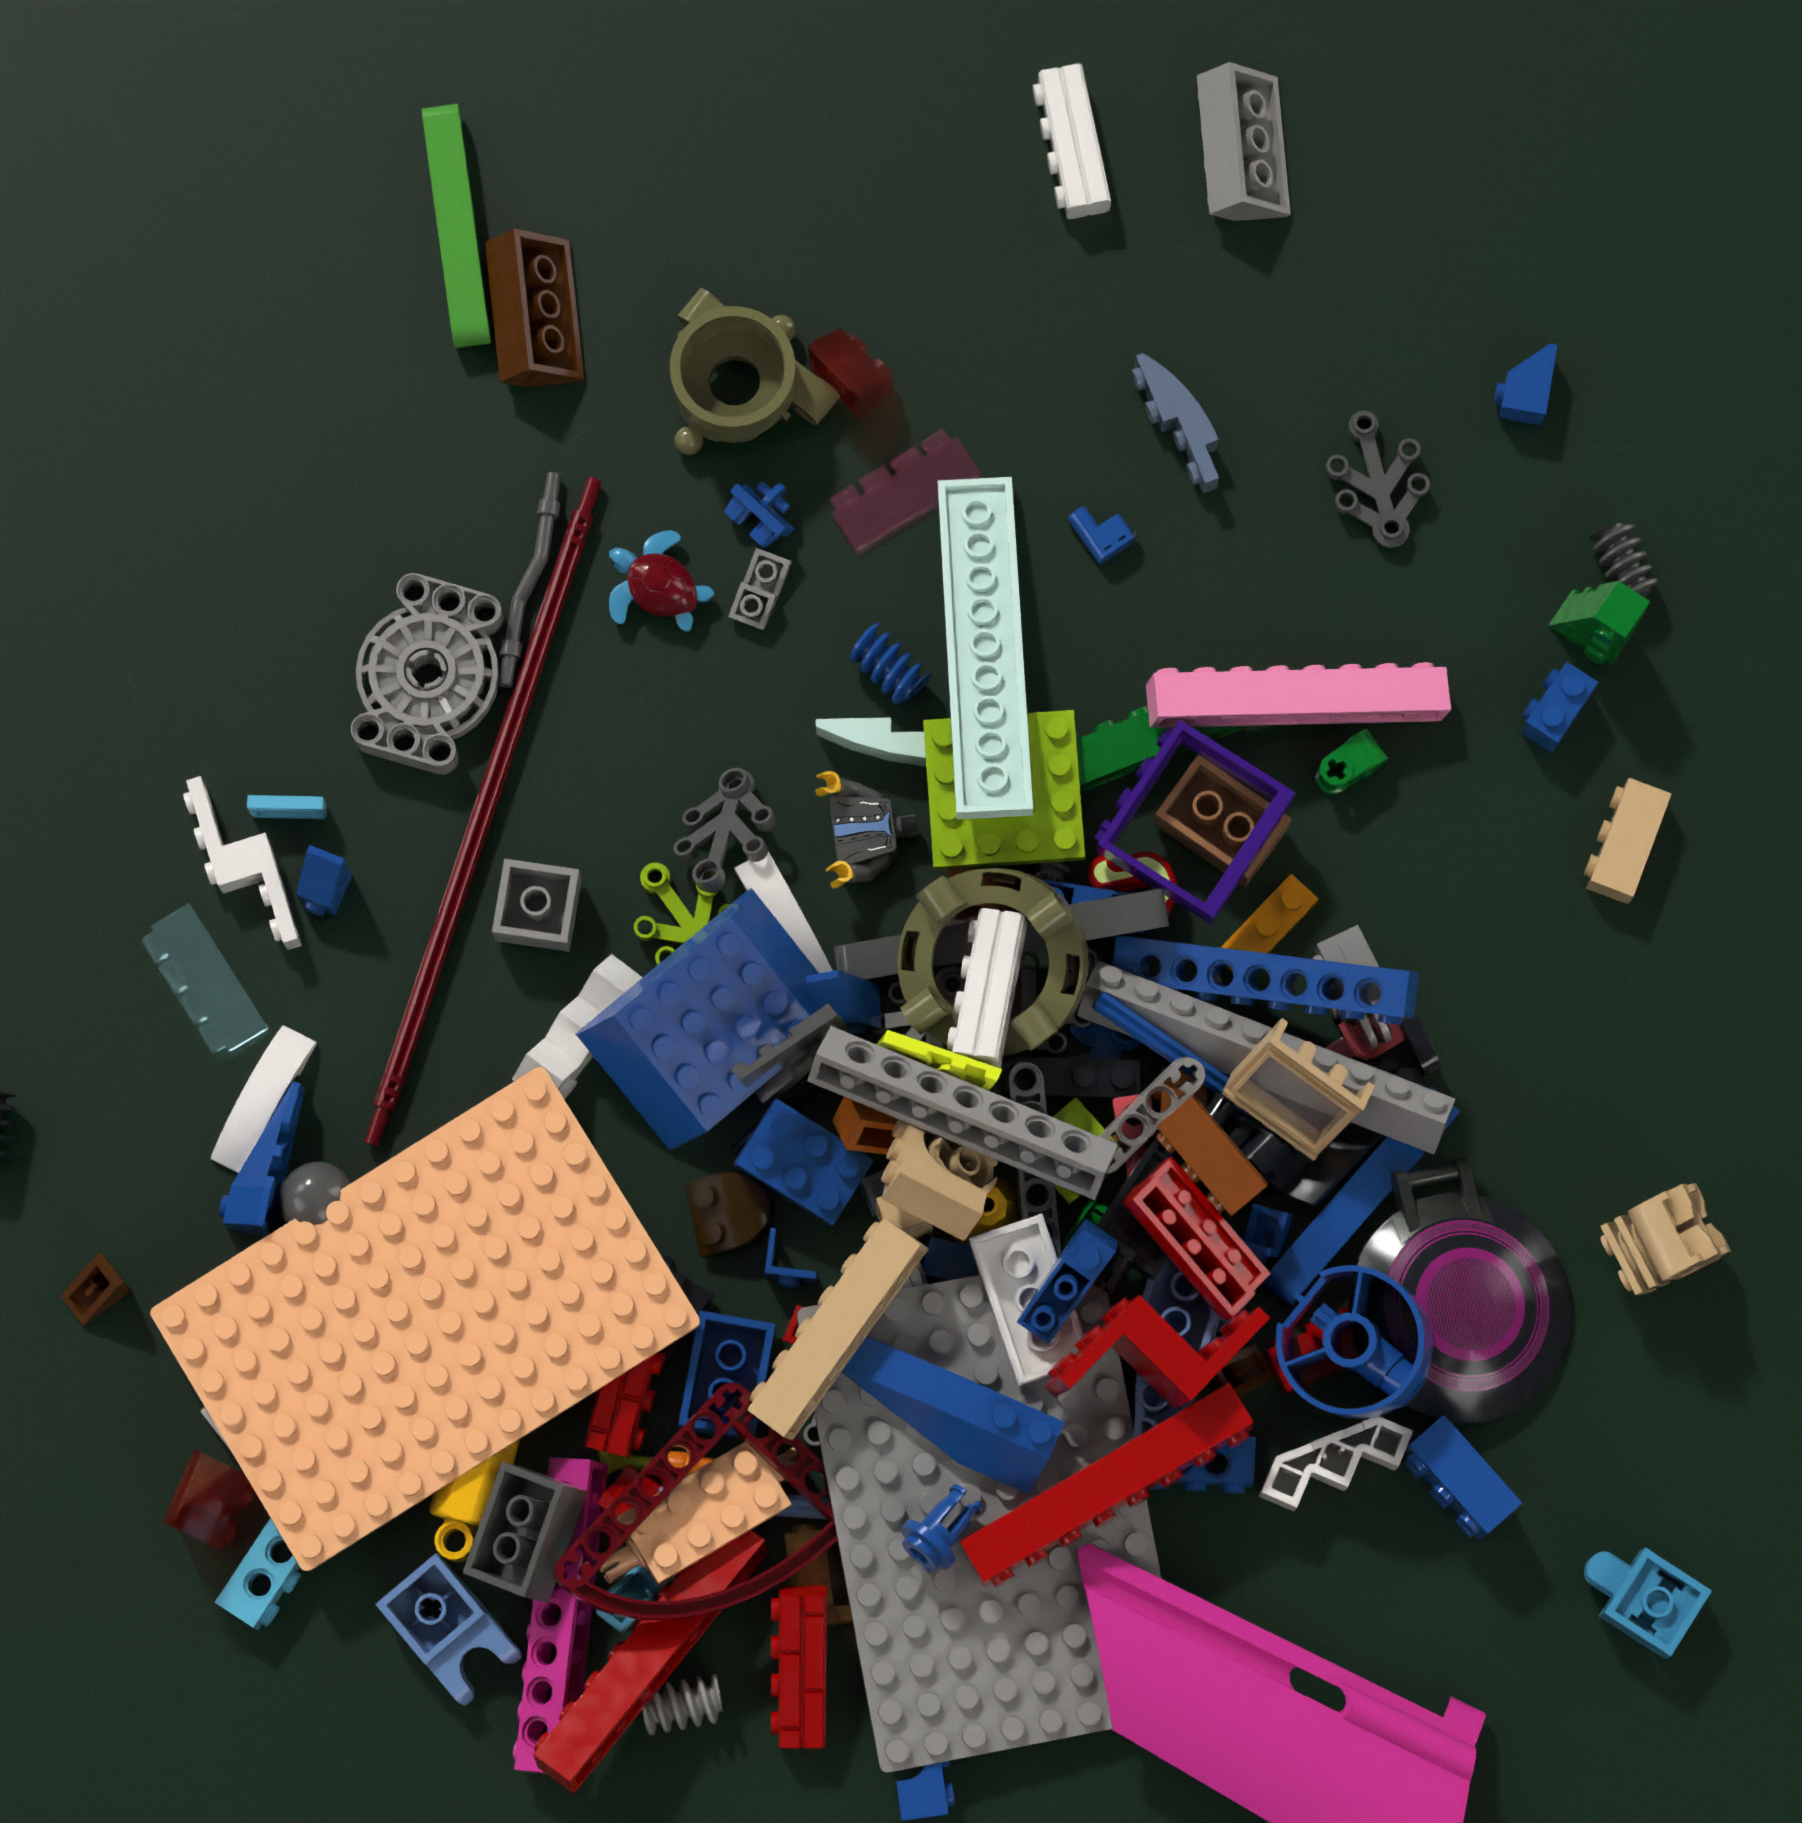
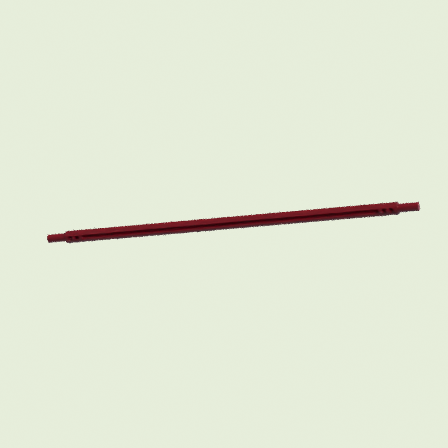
(482, 813)

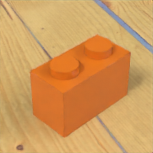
(864, 1127)

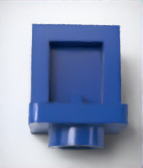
(1267, 1232)

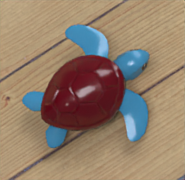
(656, 582)

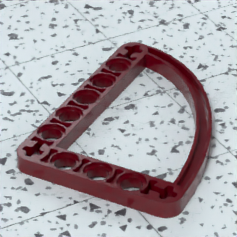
(670, 1477)

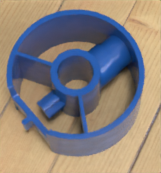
(1380, 1363)

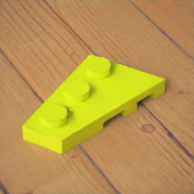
(951, 1063)

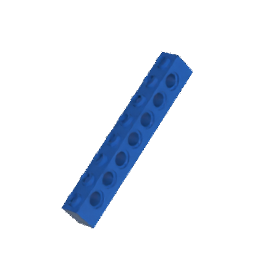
(1396, 986)

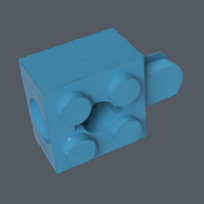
(1647, 1599)

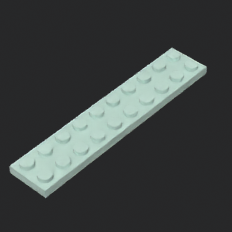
(984, 649)

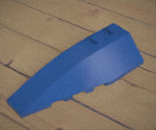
(958, 1415)

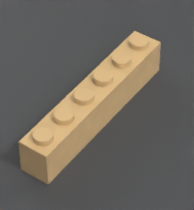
(837, 1328)

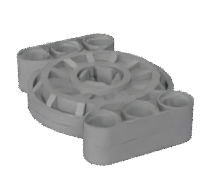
(423, 636)

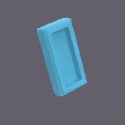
(287, 807)

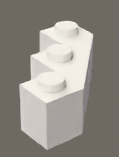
(561, 1049)
(1334, 1459)

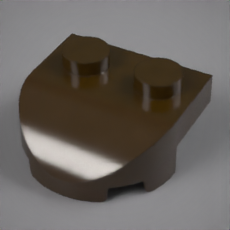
(729, 1212)

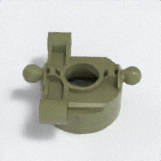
(729, 333)

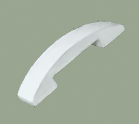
(262, 1096)

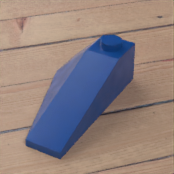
(256, 1189)

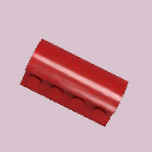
(1196, 1238)

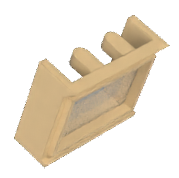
(1293, 1094)

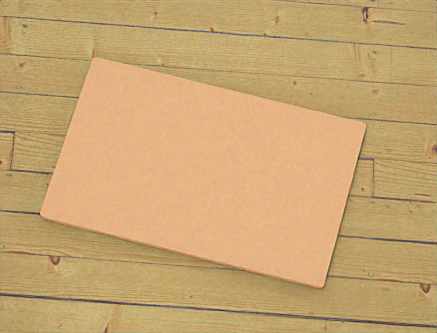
(424, 1318)

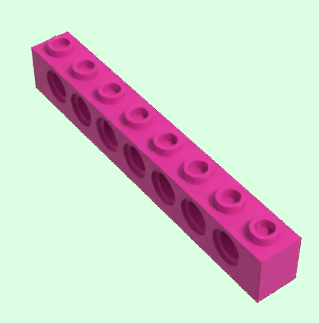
(569, 1635)

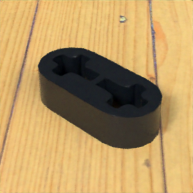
(1419, 1045)

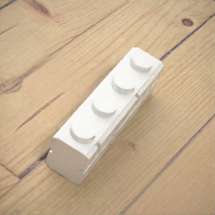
(1073, 141)
(989, 986)

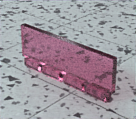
(897, 498)

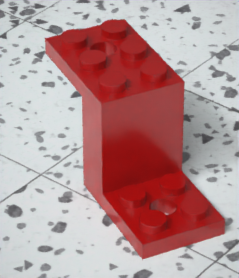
(1155, 1350)

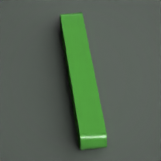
(456, 226)

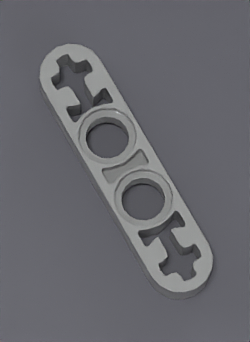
(1150, 1119)

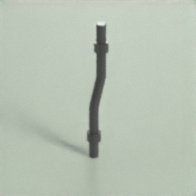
(511, 647)

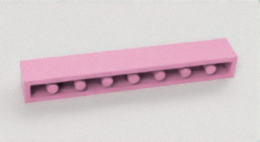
(1298, 696)

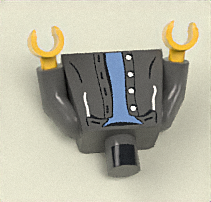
(862, 829)

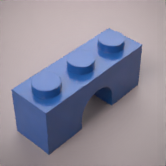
(925, 1794)

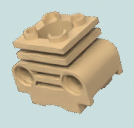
(1663, 1239)

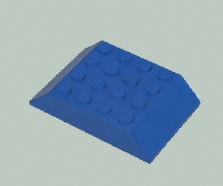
(699, 1016)

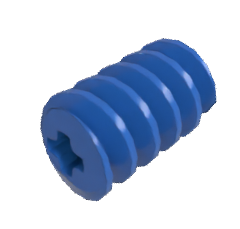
(888, 665)

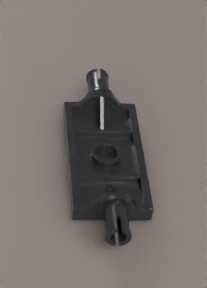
(1134, 1244)

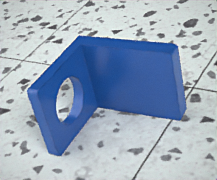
(786, 1276)

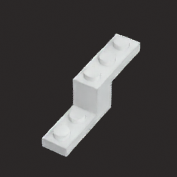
(241, 863)

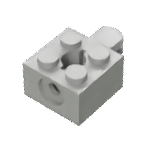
(1353, 949)

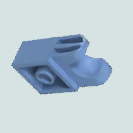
(445, 1639)

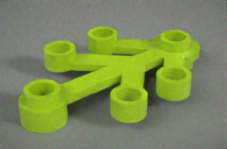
(688, 925)

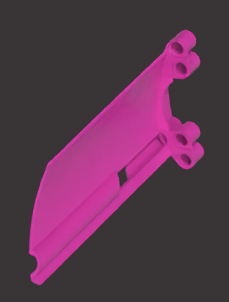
(1223, 1710)

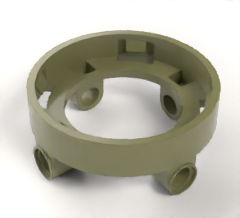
(1048, 914)

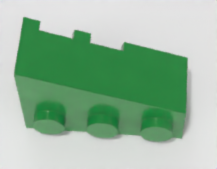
(1600, 619)

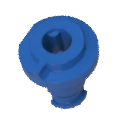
(930, 1541)

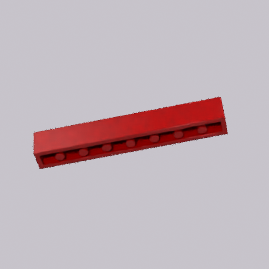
(1107, 1485)
(640, 1667)

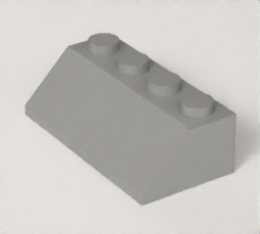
(1243, 143)

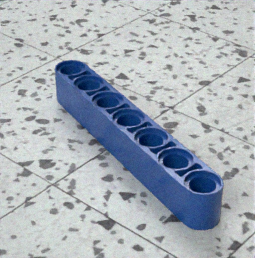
(1342, 1217)

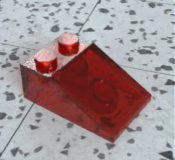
(209, 1501)

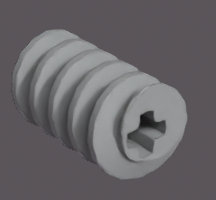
(683, 1704)

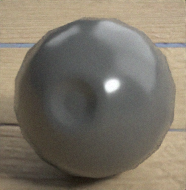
(310, 1191)

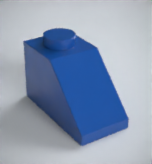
(1527, 388)
(322, 881)
(851, 998)

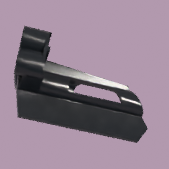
(1295, 1173)

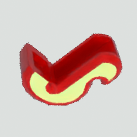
(1105, 875)

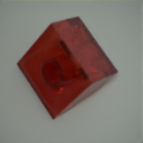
(850, 370)

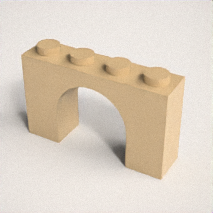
(926, 1188)

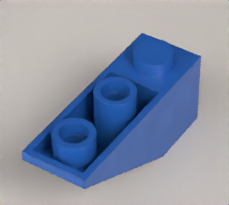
(1068, 1281)

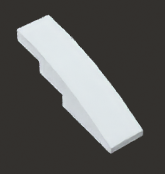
(774, 892)

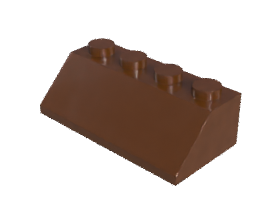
(534, 309)

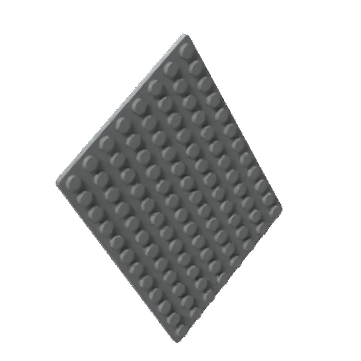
(939, 1654)

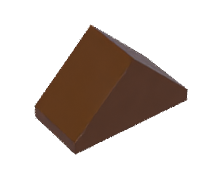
(95, 1289)
(1244, 1371)

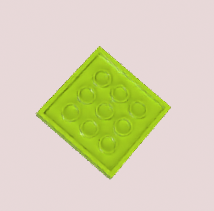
(1046, 837)

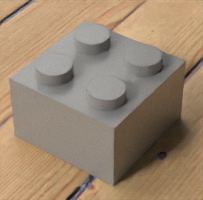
(536, 905)

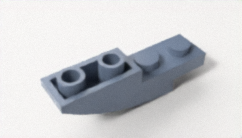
(1176, 408)

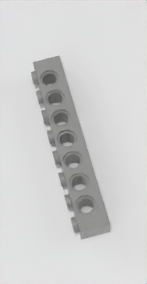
(962, 1112)

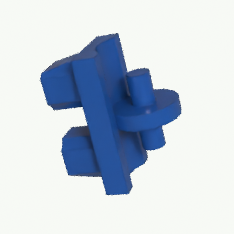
(748, 502)

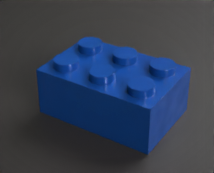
(802, 1162)
(722, 1353)
(1460, 1479)

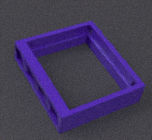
(1149, 772)

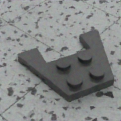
(794, 1054)

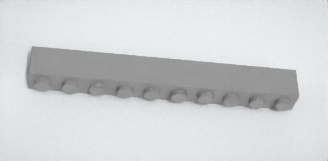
(1225, 1038)

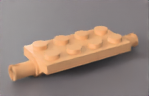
(703, 1514)

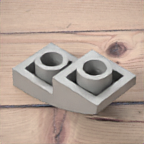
(760, 589)

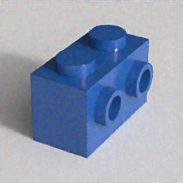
(1559, 706)

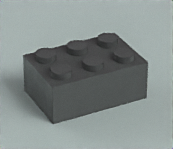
(524, 1531)

